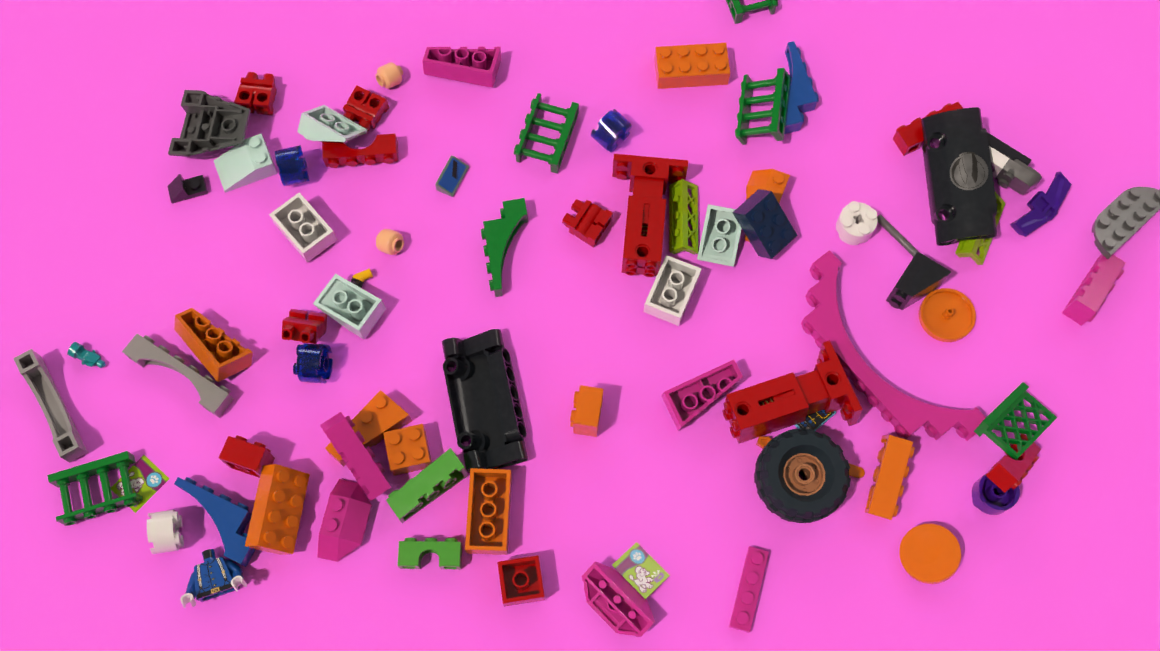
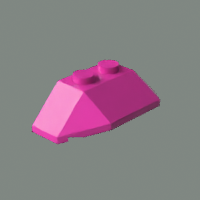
(343, 521)
(616, 600)

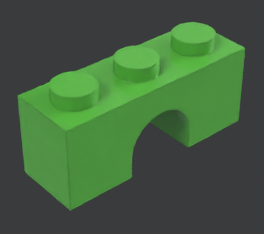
(412, 551)

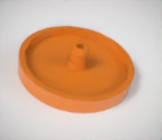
(947, 315)
(930, 553)

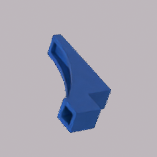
(801, 93)
(228, 518)

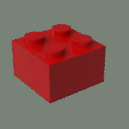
(245, 456)
(521, 581)

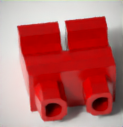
(257, 93)
(365, 108)
(588, 222)
(298, 328)

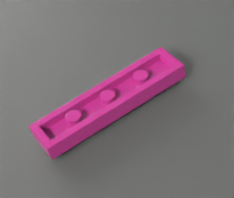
(748, 589)

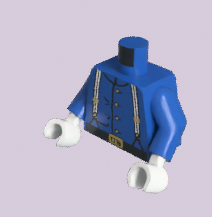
(212, 579)

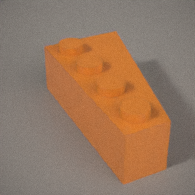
(211, 345)
(376, 417)
(889, 476)

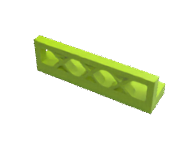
(680, 215)
(969, 248)

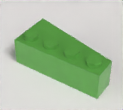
(427, 485)

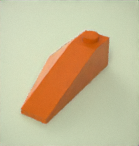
(767, 180)

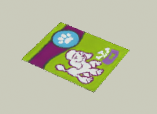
(144, 479)
(640, 570)

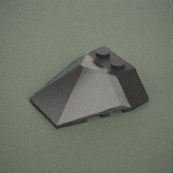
(209, 124)

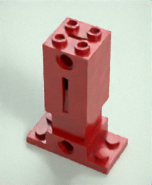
(646, 208)
(791, 398)

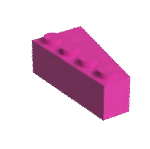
(463, 64)
(1094, 289)
(696, 394)
(355, 455)

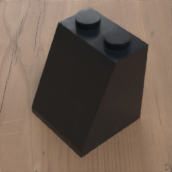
(917, 281)

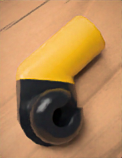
(359, 278)

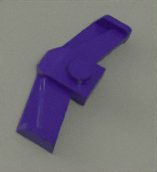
(1043, 206)

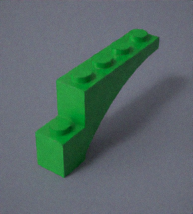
(499, 236)

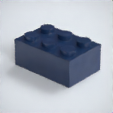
(765, 223)

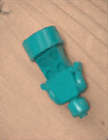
(88, 358)

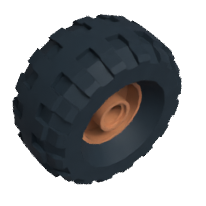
(823, 474)

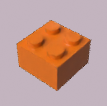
(588, 410)
(407, 449)

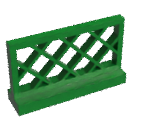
(1007, 407)

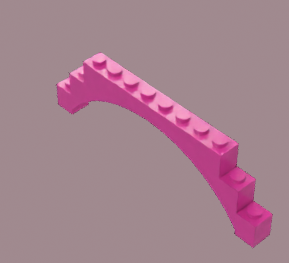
(895, 407)

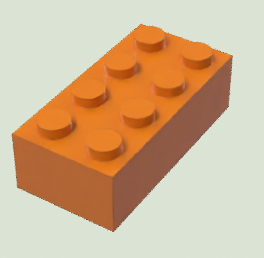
(691, 65)
(277, 509)
(488, 511)

